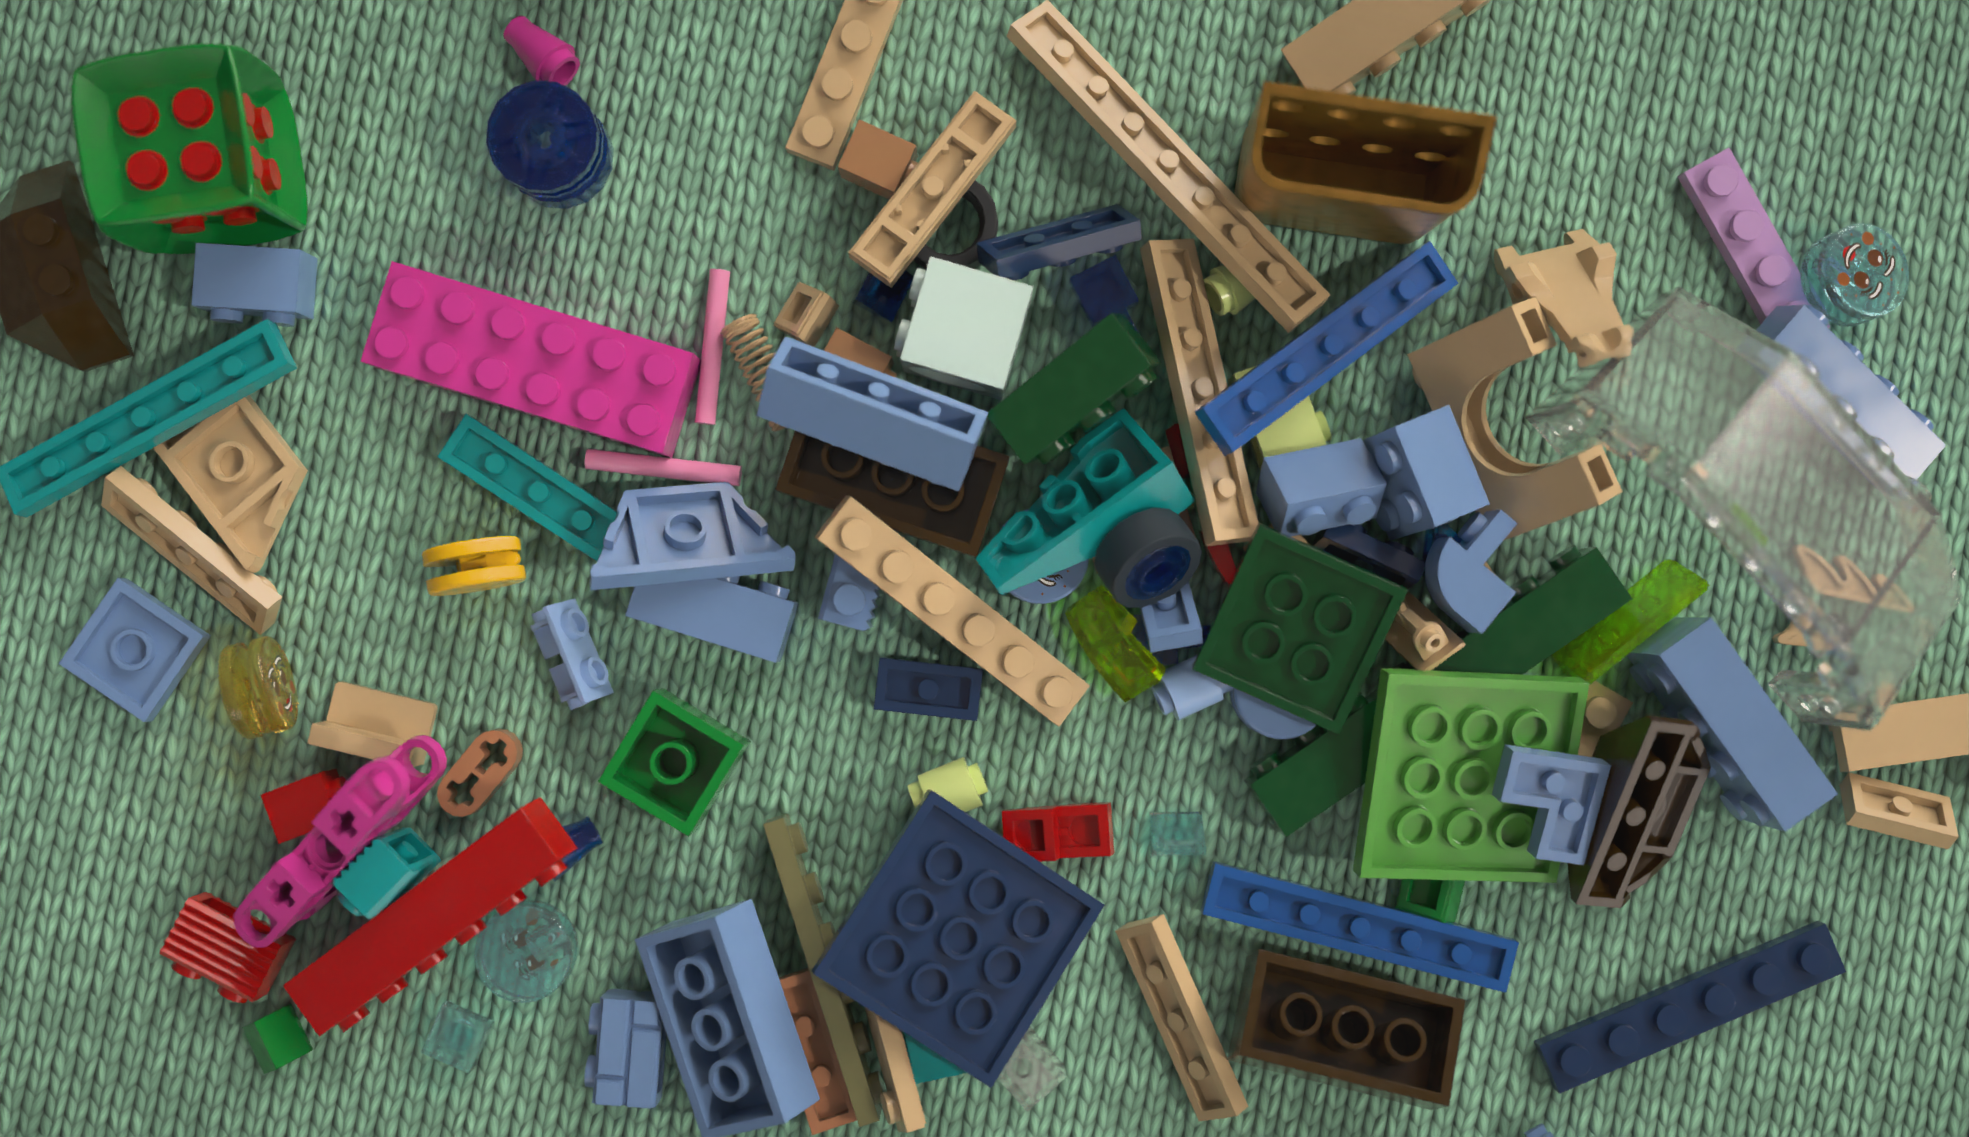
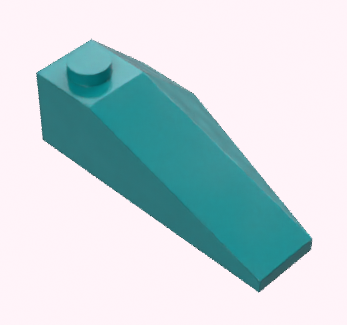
(1108, 480)

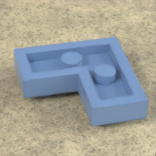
(1566, 794)

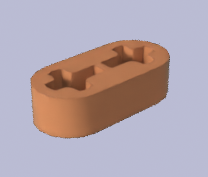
(471, 764)

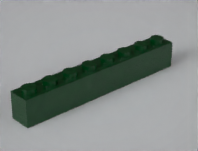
(1529, 629)

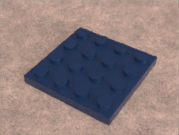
(958, 938)

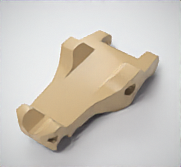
(1573, 292)

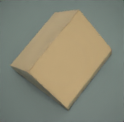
(806, 314)

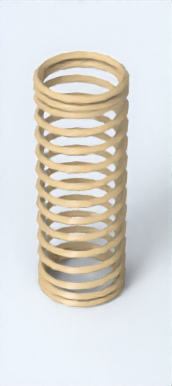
(738, 327)

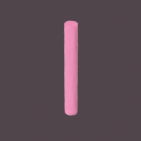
(712, 347)
(662, 467)

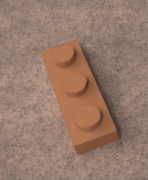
(835, 1103)

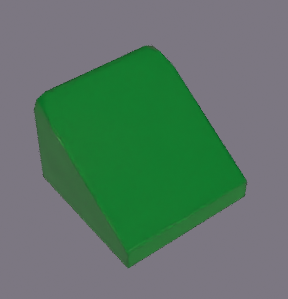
(1431, 898)

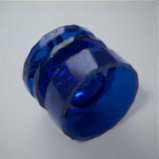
(574, 163)

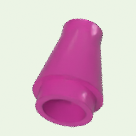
(542, 52)

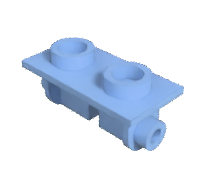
(565, 631)

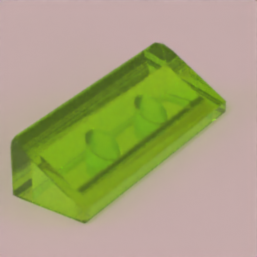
(1654, 603)

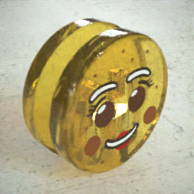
(257, 687)

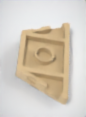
(237, 477)

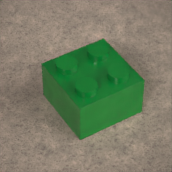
(674, 761)

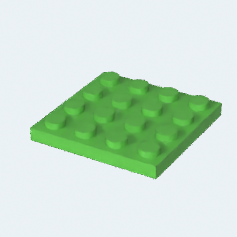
(1436, 766)

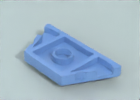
(685, 537)

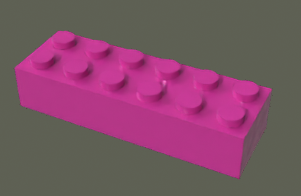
(531, 359)

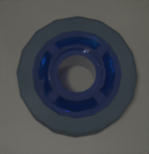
(1147, 557)

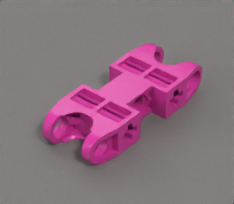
(360, 811)

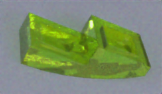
(1106, 637)

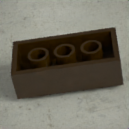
(903, 501)
(1347, 1030)

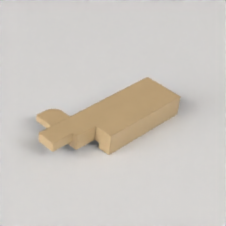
(1907, 734)

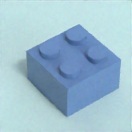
(1425, 474)

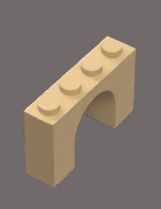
(1460, 374)

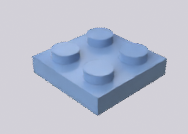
(134, 649)

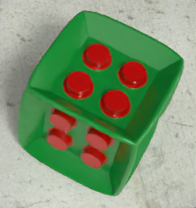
(188, 149)

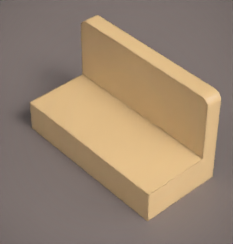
(373, 722)

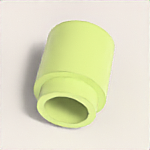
(953, 782)

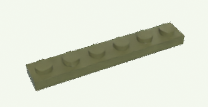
(848, 1038)

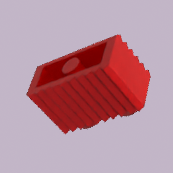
(209, 946)

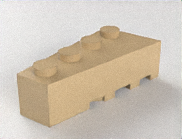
(1369, 39)

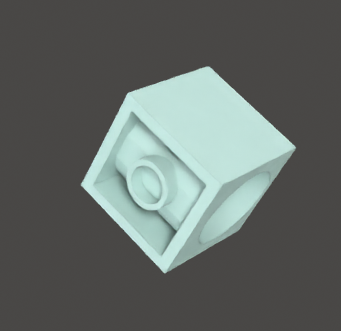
(963, 327)

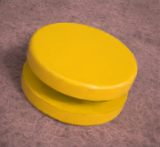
(479, 565)

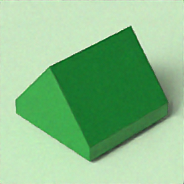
(277, 1039)

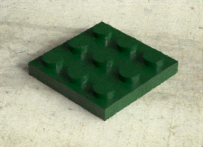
(1299, 628)

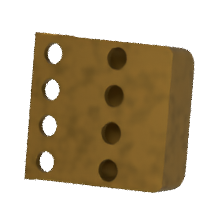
(1359, 163)

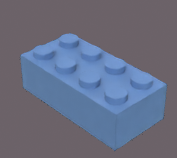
(1747, 740)
(728, 1020)

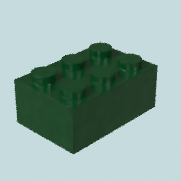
(1075, 390)

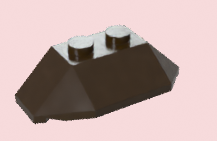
(55, 274)
(1644, 807)

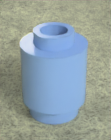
(1187, 691)

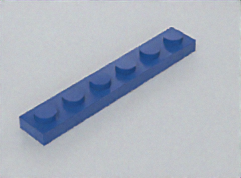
(1325, 348)
(1359, 926)

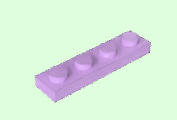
(1743, 234)

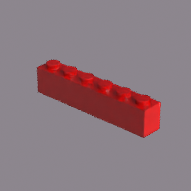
(430, 916)

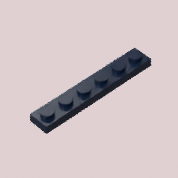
(1689, 1006)

